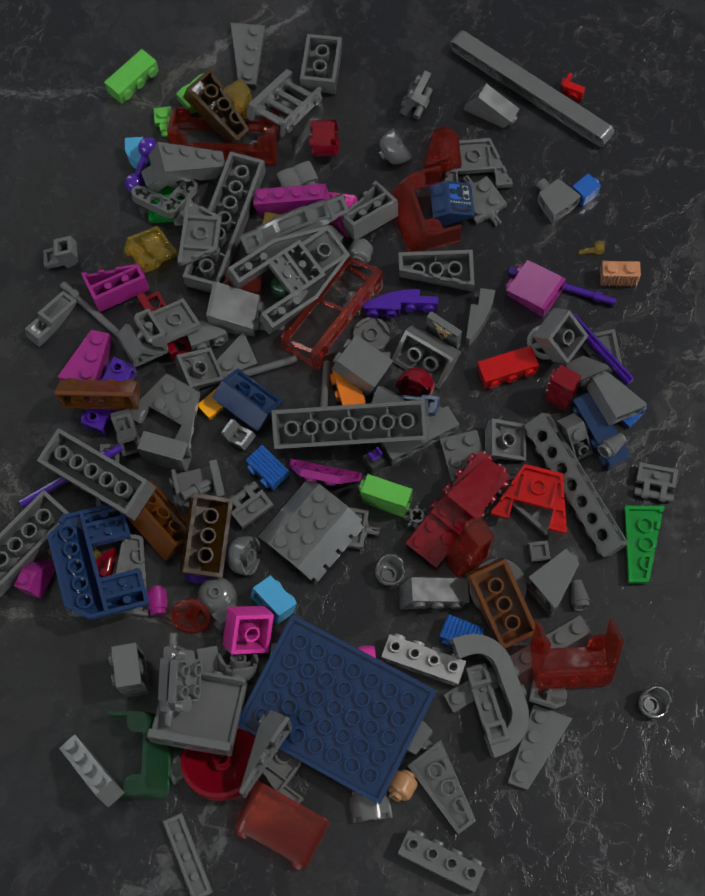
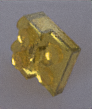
(149, 248)

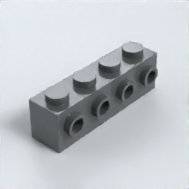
(441, 861)

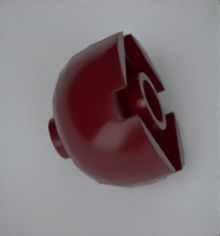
(415, 382)

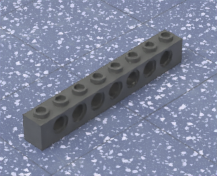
(615, 539)

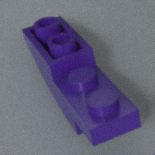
(393, 302)

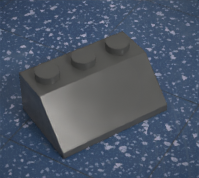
(427, 352)

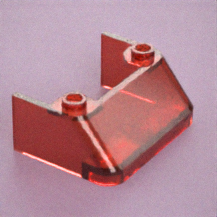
(415, 230)
(576, 665)

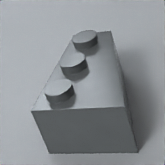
(433, 593)

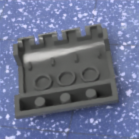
(312, 529)

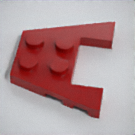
(539, 489)

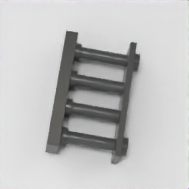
(276, 90)

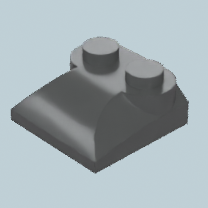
(198, 368)
(505, 440)

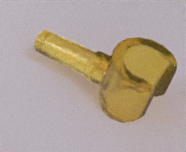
(597, 249)

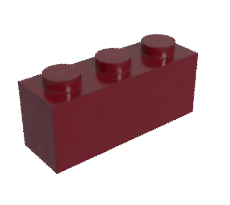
(562, 387)

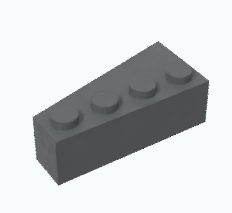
(184, 163)
(441, 268)

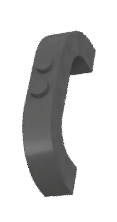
(507, 677)

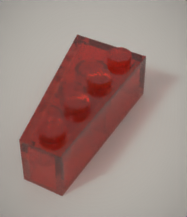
(470, 547)

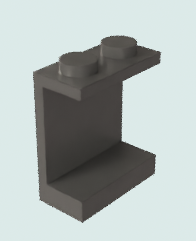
(186, 479)

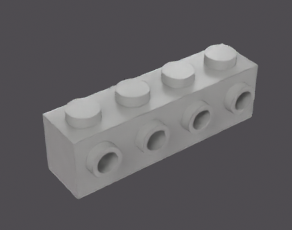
(423, 660)

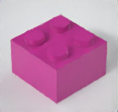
(248, 629)

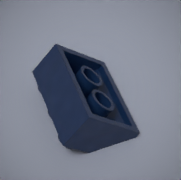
(246, 399)

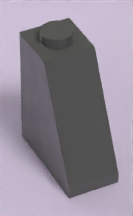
(492, 107)
(614, 398)

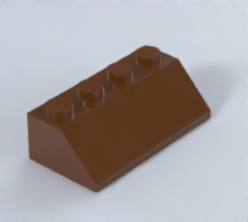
(98, 394)
(161, 525)

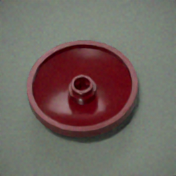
(217, 775)

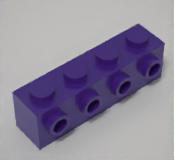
(100, 419)

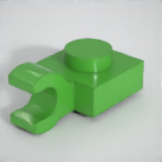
(162, 118)

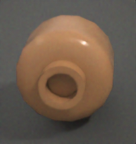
(402, 786)

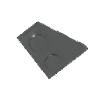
(237, 356)

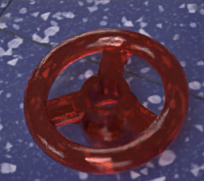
(190, 614)

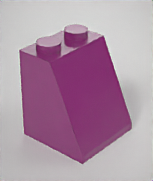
(535, 287)

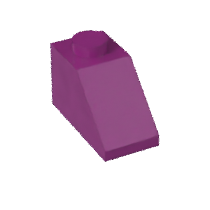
(35, 577)

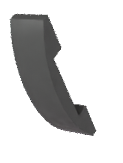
(487, 704)

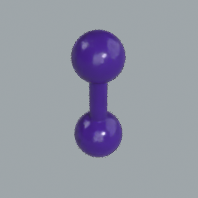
(144, 147)

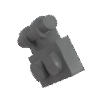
(655, 476)
(252, 508)

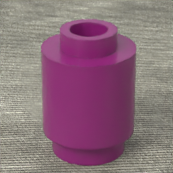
(157, 600)

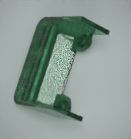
(156, 760)

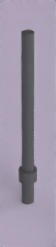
(88, 307)

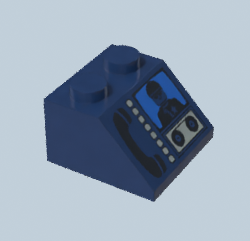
(452, 202)

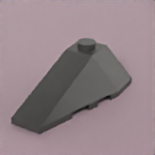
(269, 737)

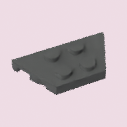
(199, 234)
(536, 516)

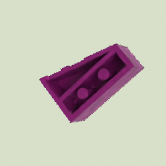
(115, 286)

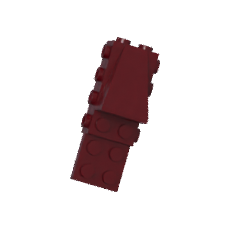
(460, 502)

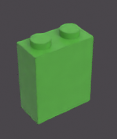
(385, 495)

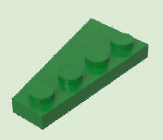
(641, 532)

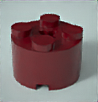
(325, 138)

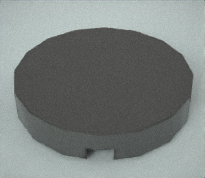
(373, 332)

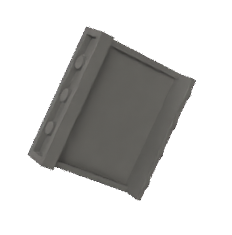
(210, 722)

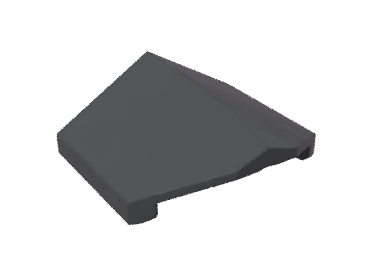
(547, 697)

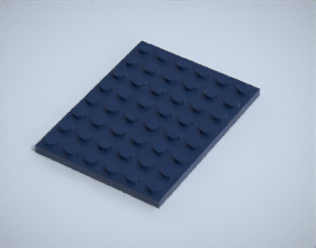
(344, 707)

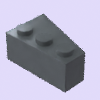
(370, 212)

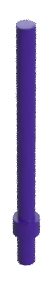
(596, 296)
(60, 481)

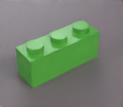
(131, 76)

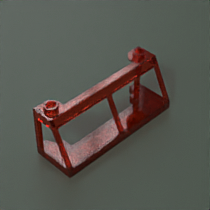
(264, 149)
(373, 284)

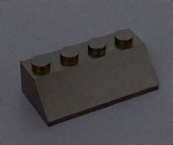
(206, 536)

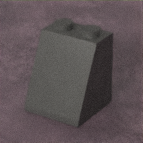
(234, 309)
(552, 580)

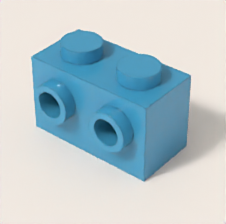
(274, 598)

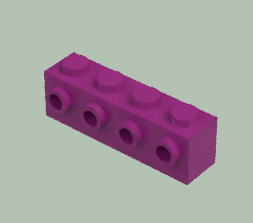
(285, 199)

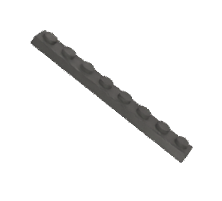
(559, 638)

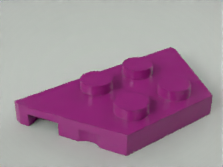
(328, 474)

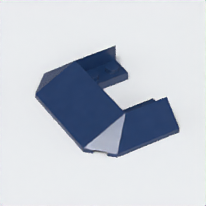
(77, 569)

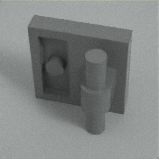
(415, 97)

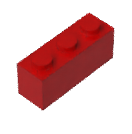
(507, 367)

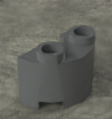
(364, 809)

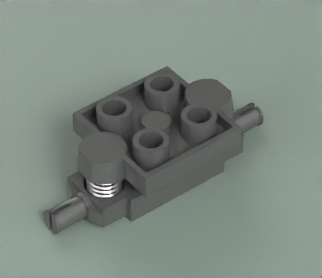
(178, 679)

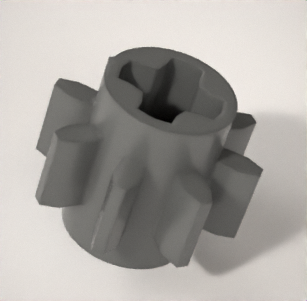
(415, 512)

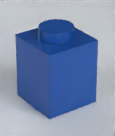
(587, 188)

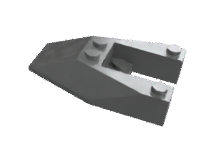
(302, 265)

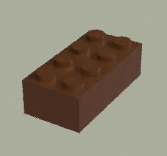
(501, 602)

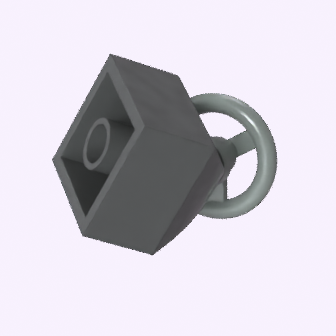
(558, 336)

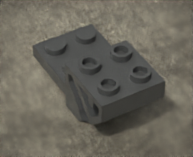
(155, 330)

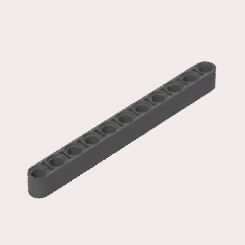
(532, 88)

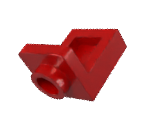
(571, 90)

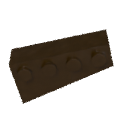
(216, 107)

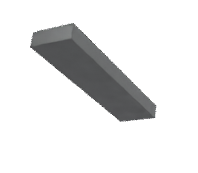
(187, 856)

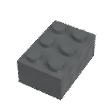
(321, 63)
(130, 670)

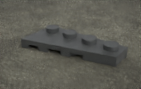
(248, 50)
(441, 783)

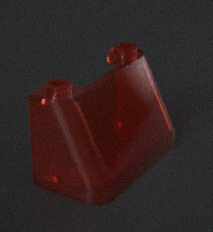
(281, 825)

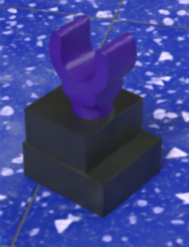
(374, 460)

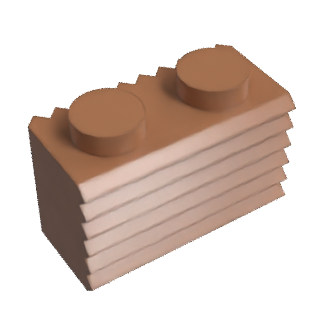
(620, 273)

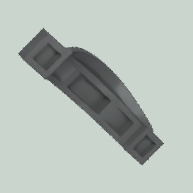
(295, 221)

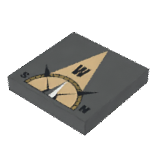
(443, 330)

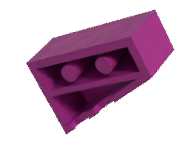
(89, 358)

